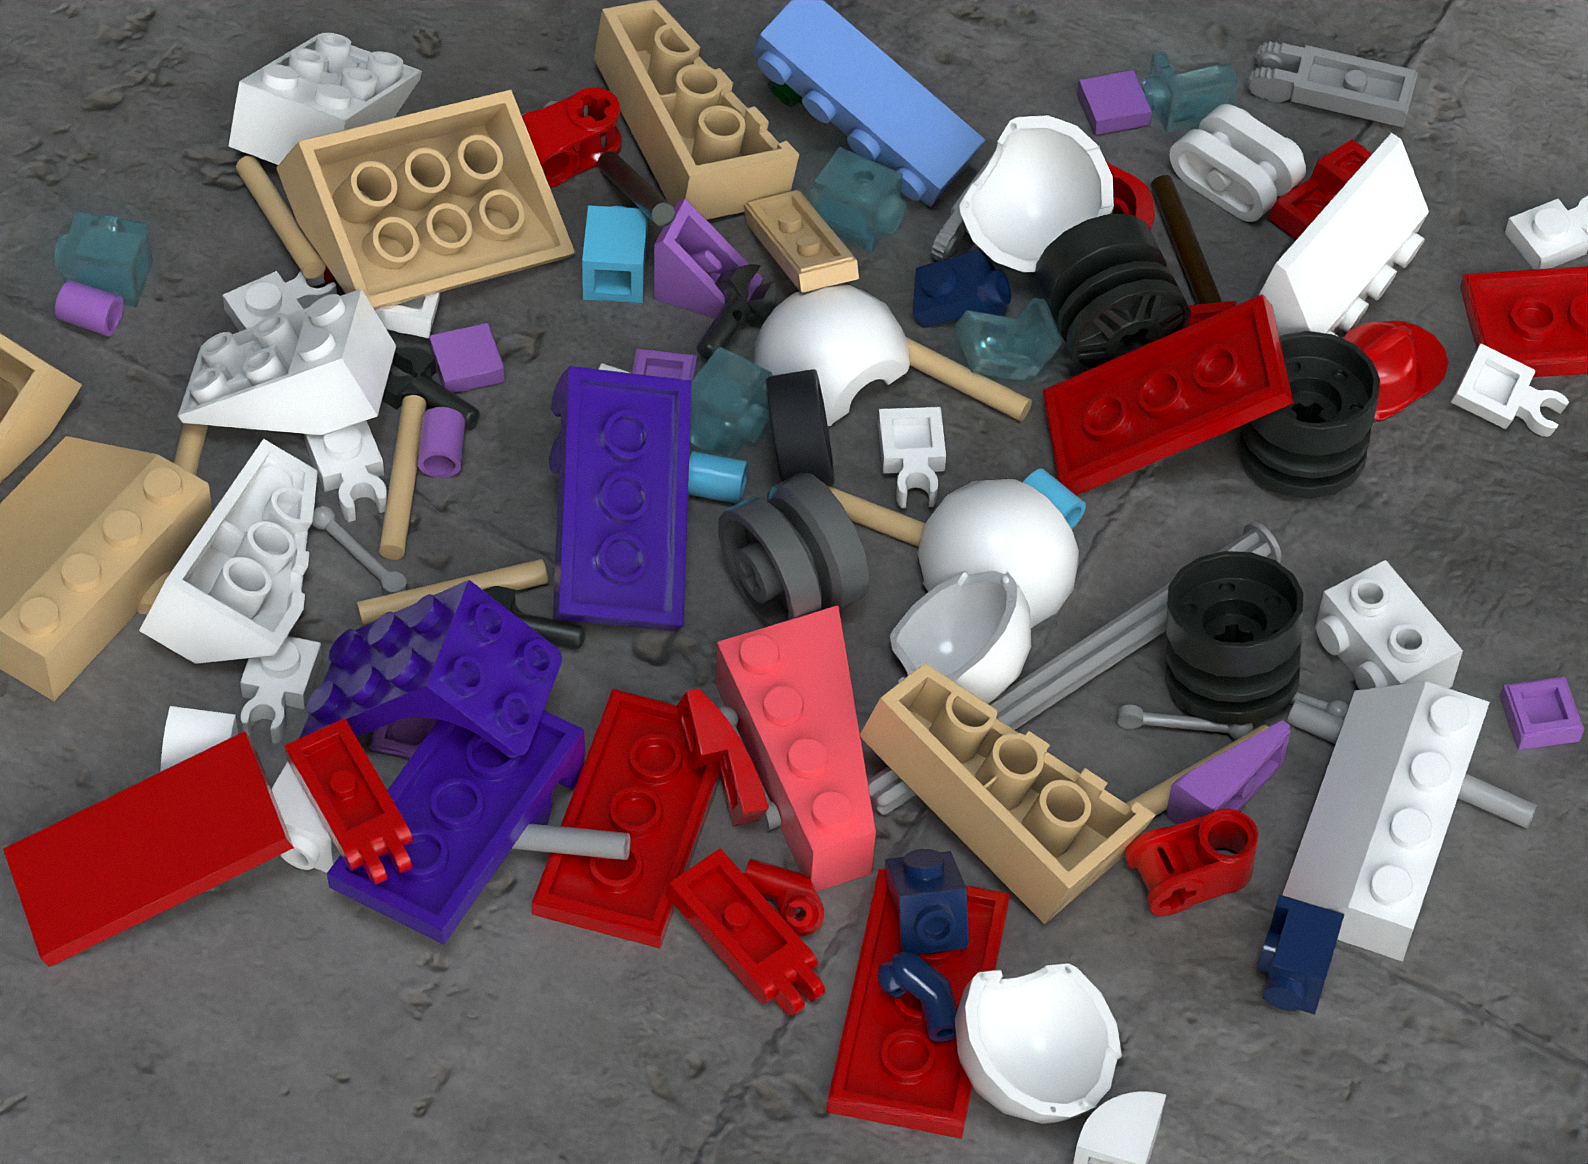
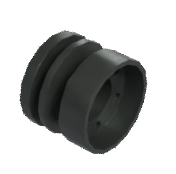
(1109, 289)
(1325, 434)
(1234, 637)

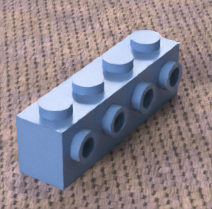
(867, 97)

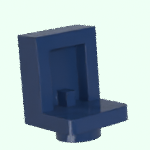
(959, 284)
(928, 901)

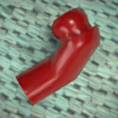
(792, 895)

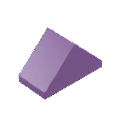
(690, 260)

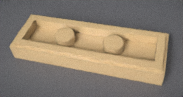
(801, 241)

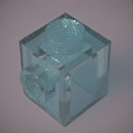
(858, 198)
(106, 254)
(728, 403)

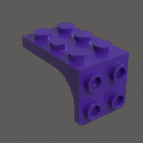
(444, 660)

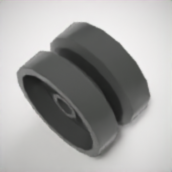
(793, 551)

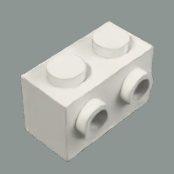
(1385, 632)

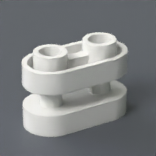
(1238, 162)

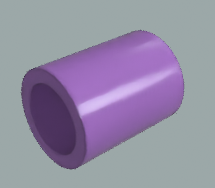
(89, 307)
(441, 442)

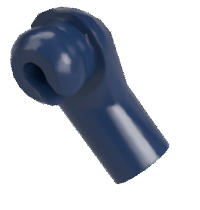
(928, 985)

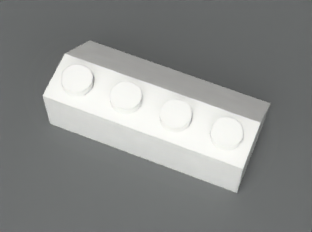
(1350, 247)
(1386, 810)

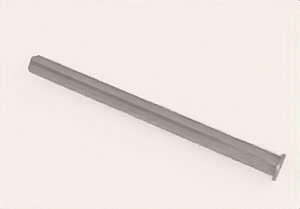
(1077, 664)

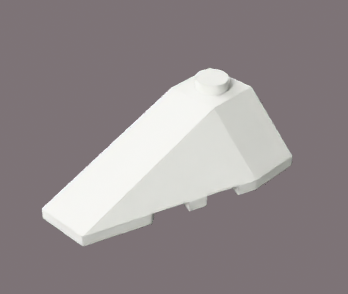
(245, 568)

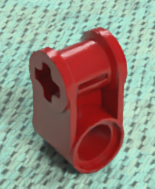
(568, 140)
(1182, 861)

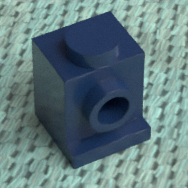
(1298, 953)

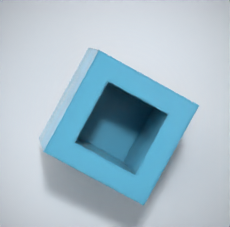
(615, 254)

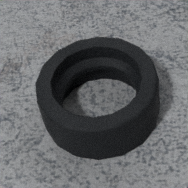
(800, 425)

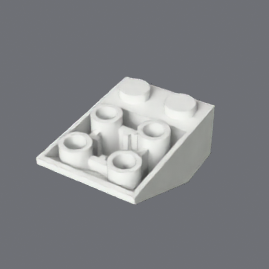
(315, 93)
(294, 370)

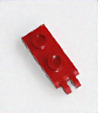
(350, 799)
(747, 932)

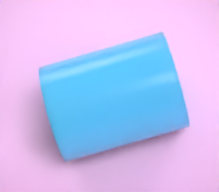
(717, 477)
(1064, 500)

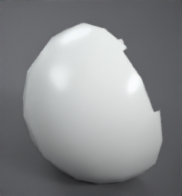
(1035, 189)
(838, 334)
(1002, 530)
(968, 631)
(1037, 1042)

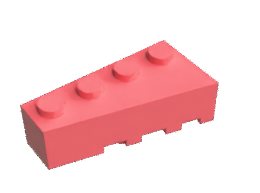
(804, 740)

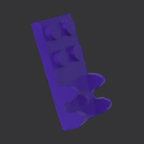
(621, 498)
(464, 817)

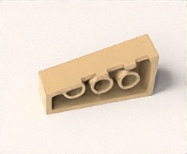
(686, 116)
(1002, 791)

